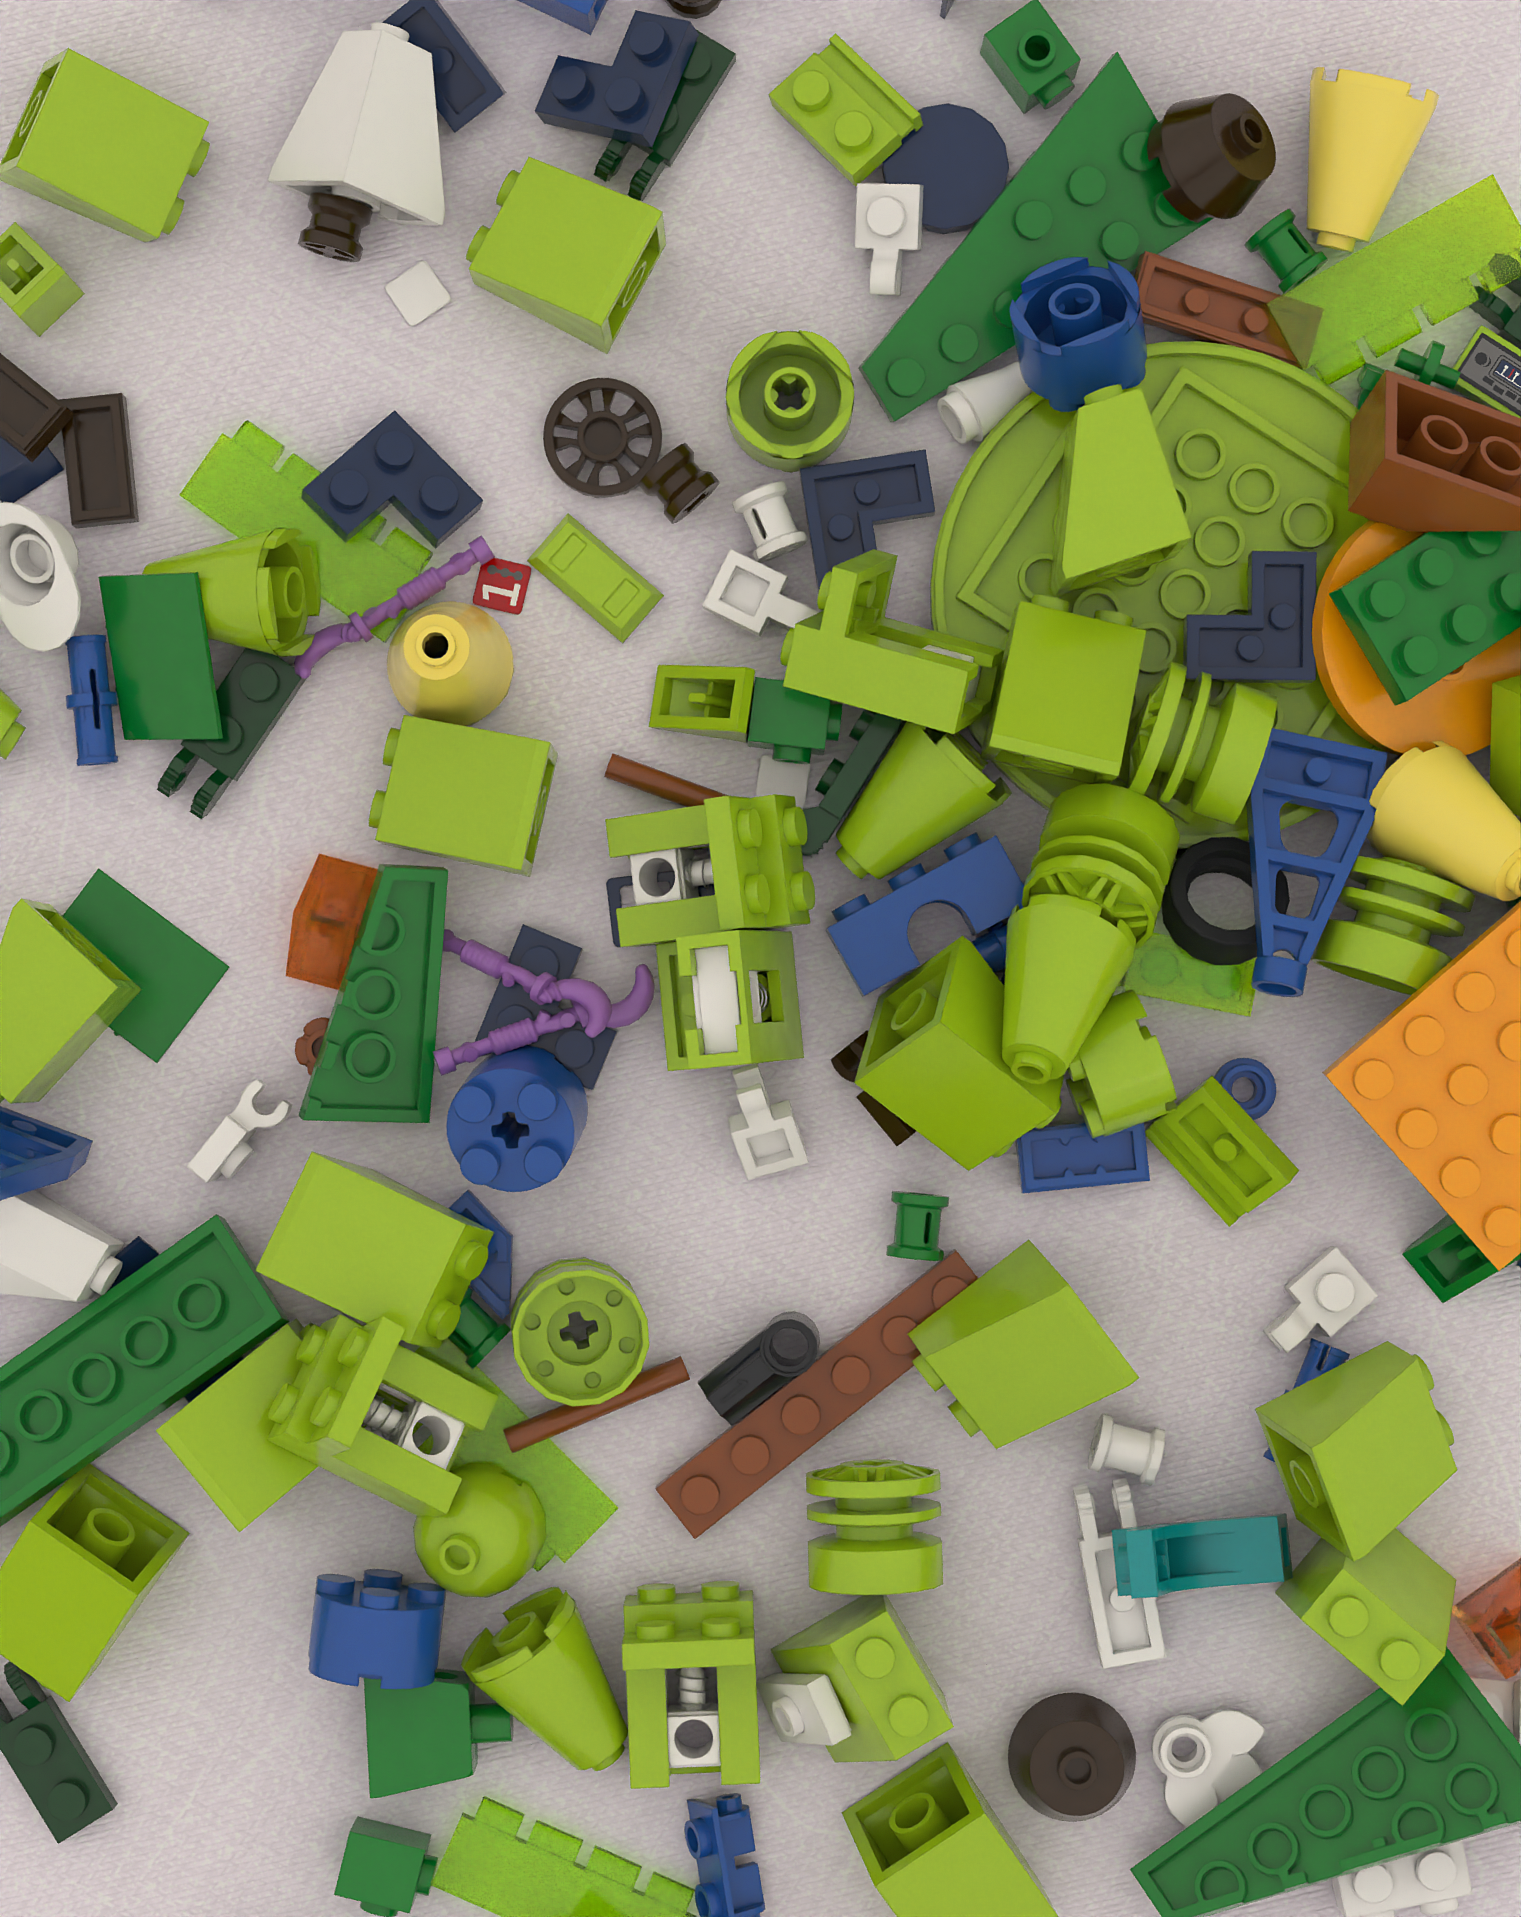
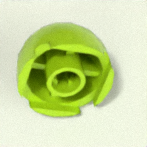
(485, 1536)

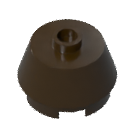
(1212, 155)
(1072, 1757)

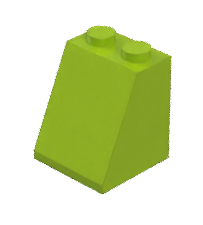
(104, 147)
(568, 251)
(1114, 494)
(1065, 691)
(464, 794)
(52, 999)
(941, 1064)
(375, 1249)
(1018, 1350)
(227, 1429)
(1360, 1447)
(80, 1578)
(1378, 1612)
(876, 1677)
(942, 1847)

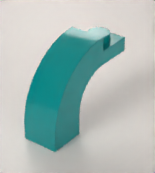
(1201, 1554)

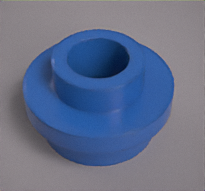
(1262, 1081)

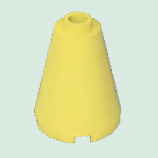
(1358, 151)
(464, 681)
(1448, 819)

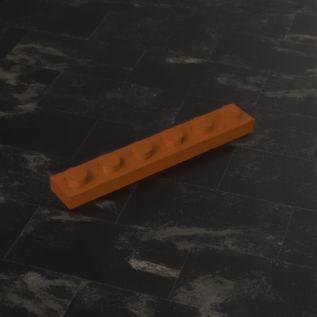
(810, 1403)

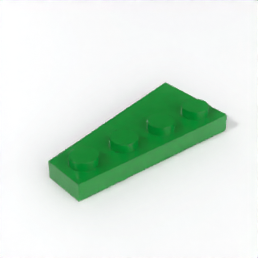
(385, 1015)

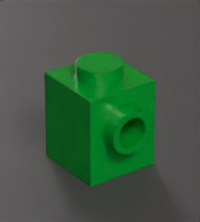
(1031, 57)
(791, 721)
(385, 1867)

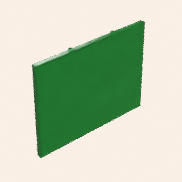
(161, 656)
(154, 954)

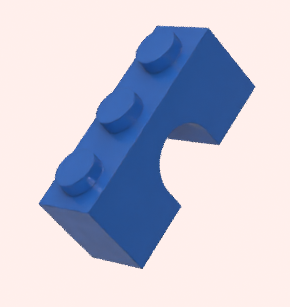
(874, 936)

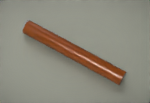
(658, 782)
(568, 1417)

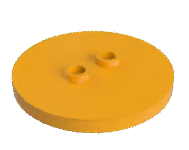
(1448, 711)

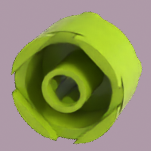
(789, 364)
(1120, 1071)

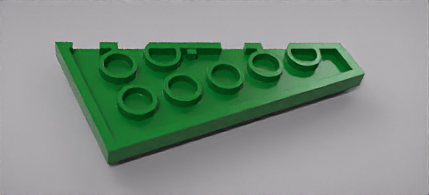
(1073, 197)
(1349, 1799)

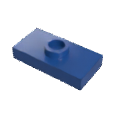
(1070, 1158)

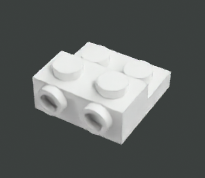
(1423, 1879)

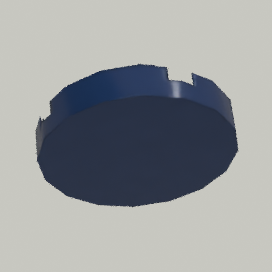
(958, 163)

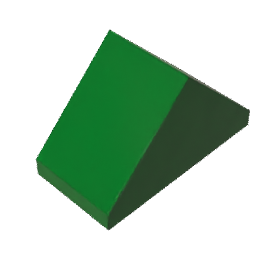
(1449, 1260)

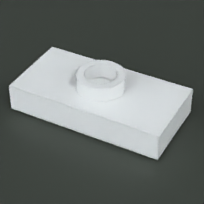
(804, 1708)

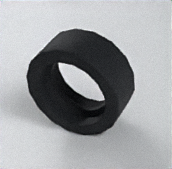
(1191, 931)

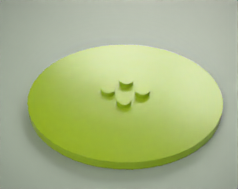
(1255, 469)

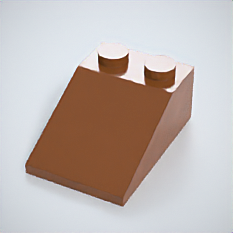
(1433, 460)

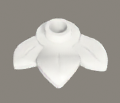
(1213, 1768)

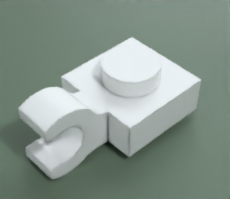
(888, 223)
(752, 595)
(764, 1133)
(227, 1146)
(1325, 1296)

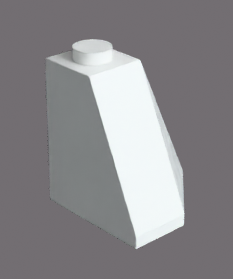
(370, 130)
(53, 1251)

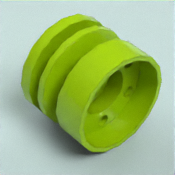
(1201, 743)
(1107, 850)
(1392, 925)
(585, 1369)
(874, 1528)

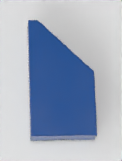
(496, 1278)

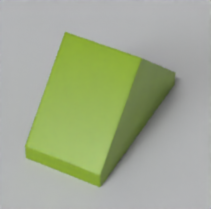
(33, 281)
(703, 700)

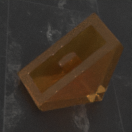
(328, 920)
(1493, 1620)

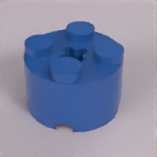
(1078, 331)
(499, 1149)
(376, 1630)

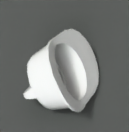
(37, 578)

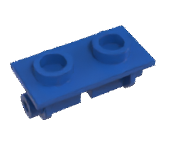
(714, 1840)

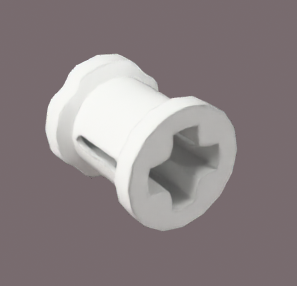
(770, 521)
(1126, 1449)

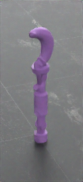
(408, 597)
(541, 988)
(527, 1031)

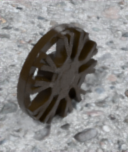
(602, 437)

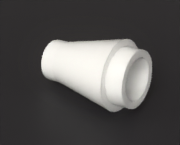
(981, 402)

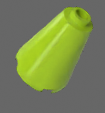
(255, 590)
(915, 800)
(1058, 981)
(551, 1679)

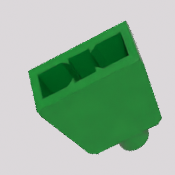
(428, 1732)

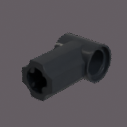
(757, 1369)

